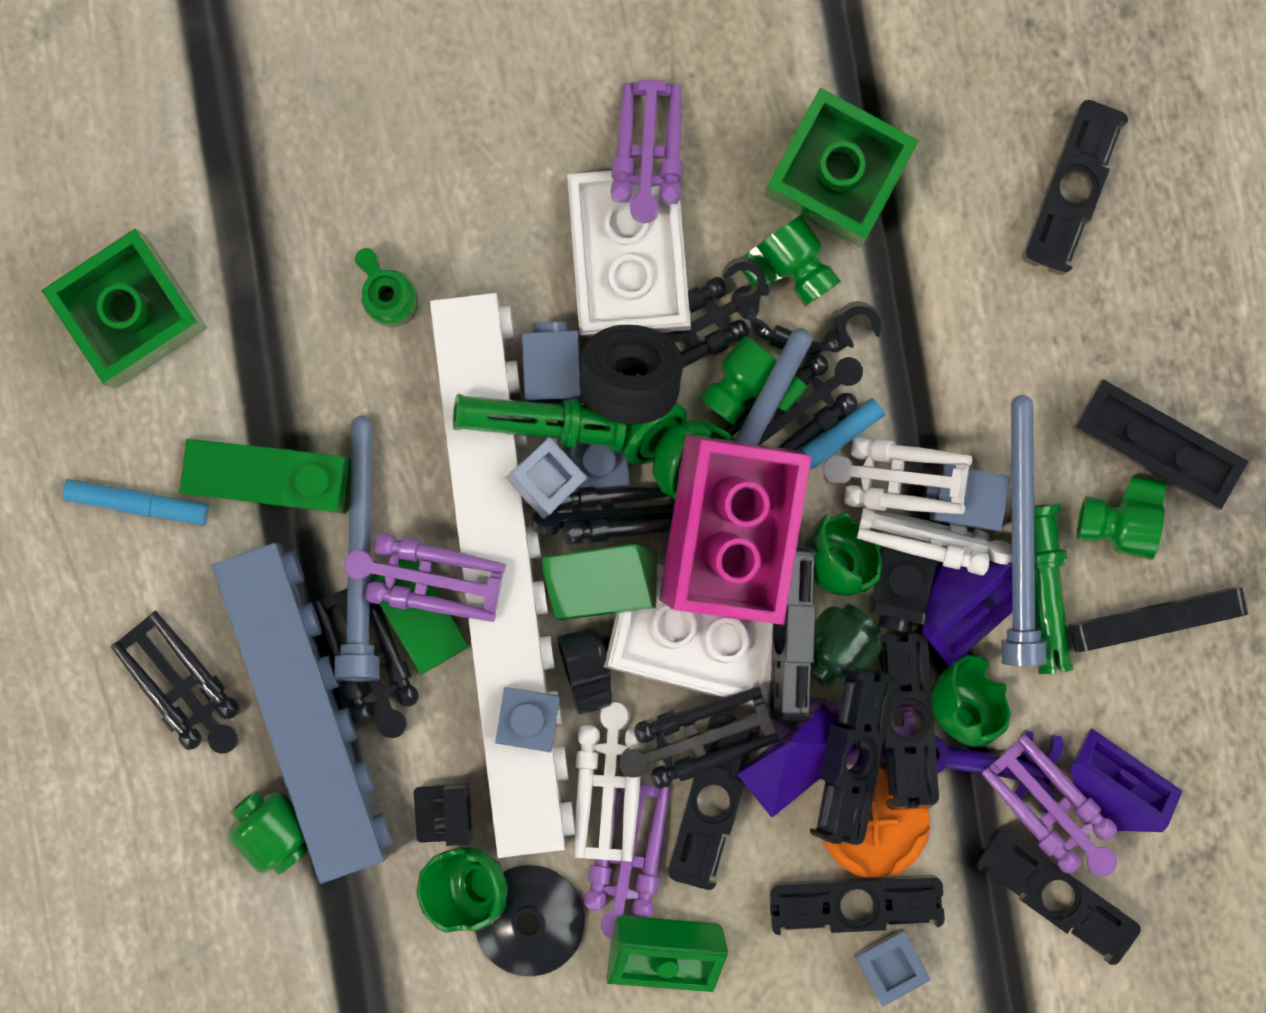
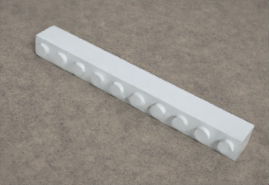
(494, 527)

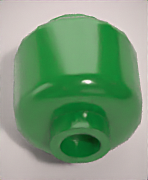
(267, 832)

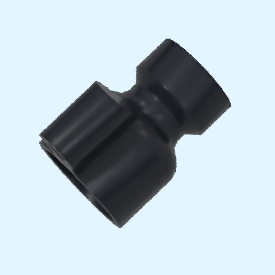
(584, 661)

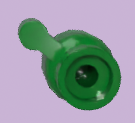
(794, 254)
(386, 294)
(744, 377)
(1131, 527)

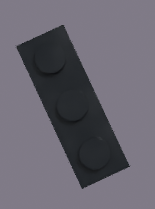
(1160, 444)

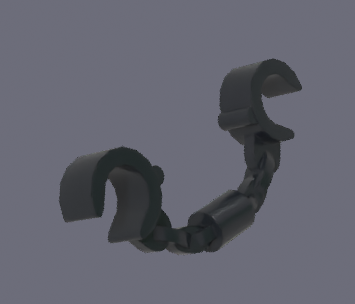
(749, 308)

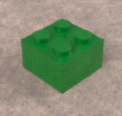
(840, 167)
(124, 309)

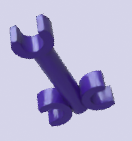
(978, 761)

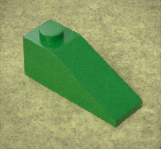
(265, 475)

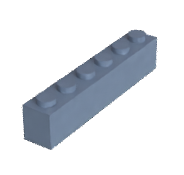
(302, 712)

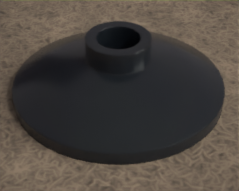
(560, 918)

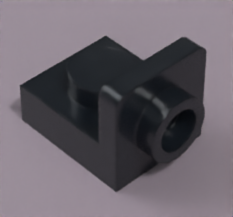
(902, 590)
(443, 814)

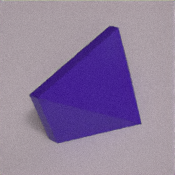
(966, 608)
(791, 764)
(1123, 786)

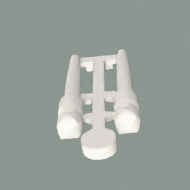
(840, 470)
(963, 547)
(615, 719)

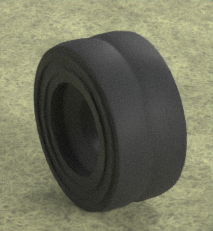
(630, 397)

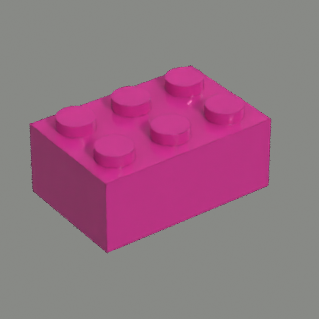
(734, 529)

